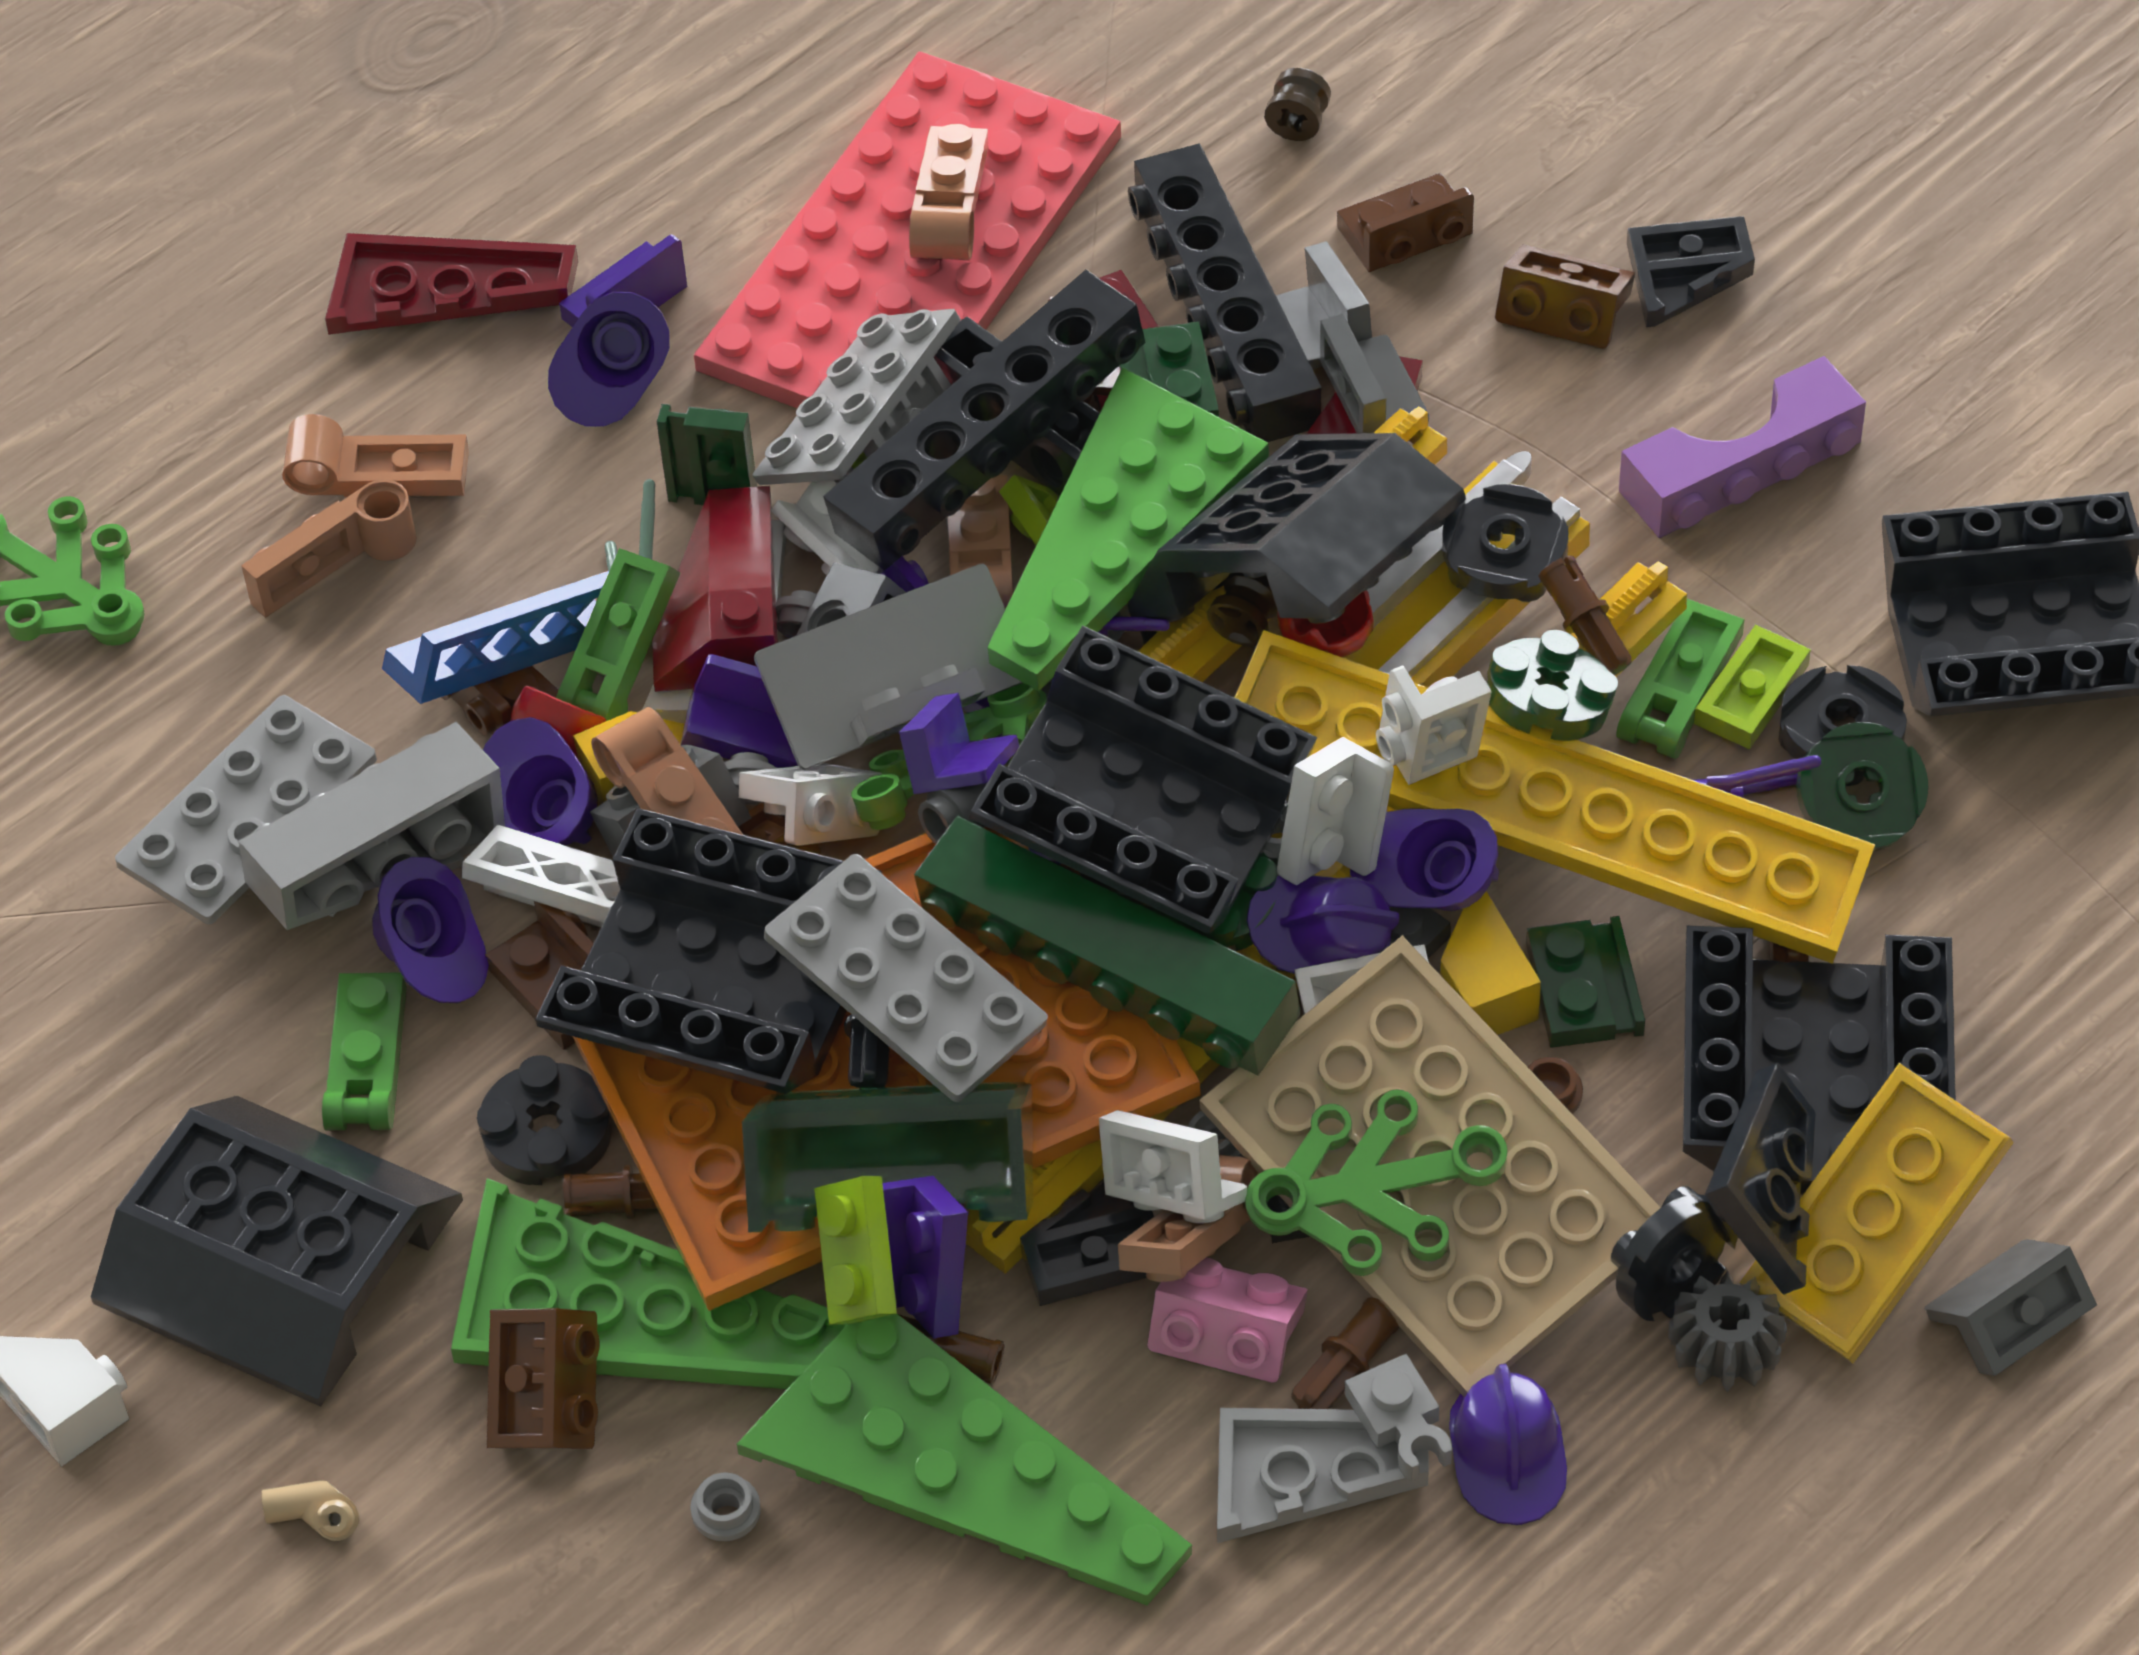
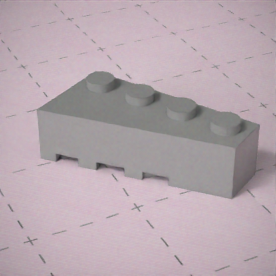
(419, 803)

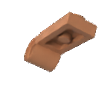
(948, 193)
(328, 463)
(369, 520)
(982, 536)
(658, 771)
(1172, 1246)

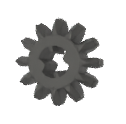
(1727, 1331)

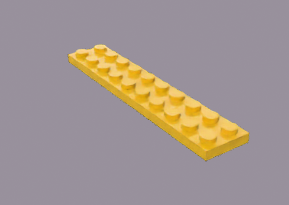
(1594, 809)

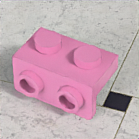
(1227, 1319)

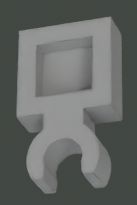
(1399, 1408)

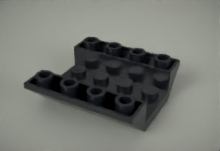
(1313, 519)
(2015, 602)
(1147, 781)
(688, 962)
(1825, 1024)
(263, 1242)

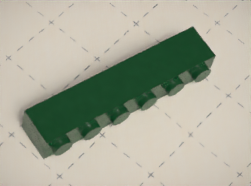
(1107, 946)

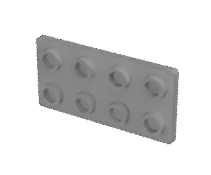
(864, 399)
(884, 665)
(265, 773)
(905, 977)

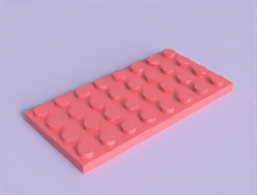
(851, 239)

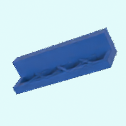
(494, 642)

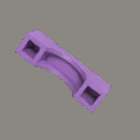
(1683, 478)

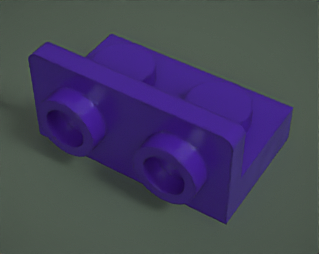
(926, 1251)

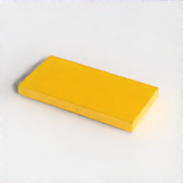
(1884, 1209)

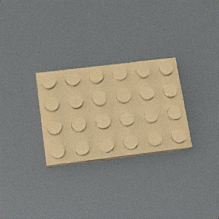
(1517, 1248)

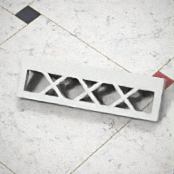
(543, 872)

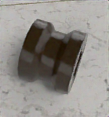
(1297, 104)
(1243, 609)

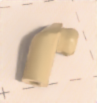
(316, 1504)

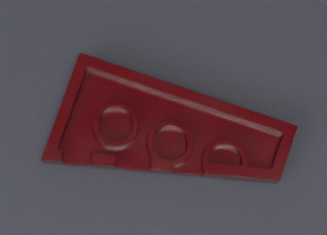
(435, 279)

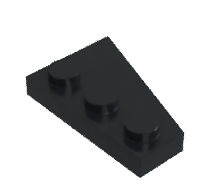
(1762, 1175)

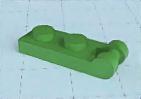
(618, 634)
(1680, 677)
(365, 1051)

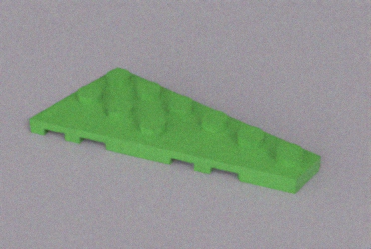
(1133, 488)
(643, 1299)
(942, 1447)

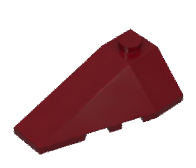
(723, 592)

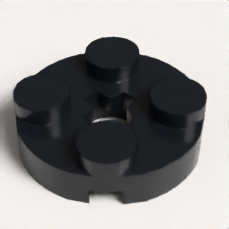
(1497, 571)
(1819, 695)
(539, 1090)
(1670, 1253)

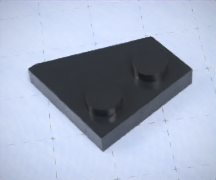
(1687, 263)
(1079, 1246)

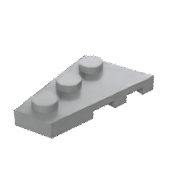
(1300, 1466)

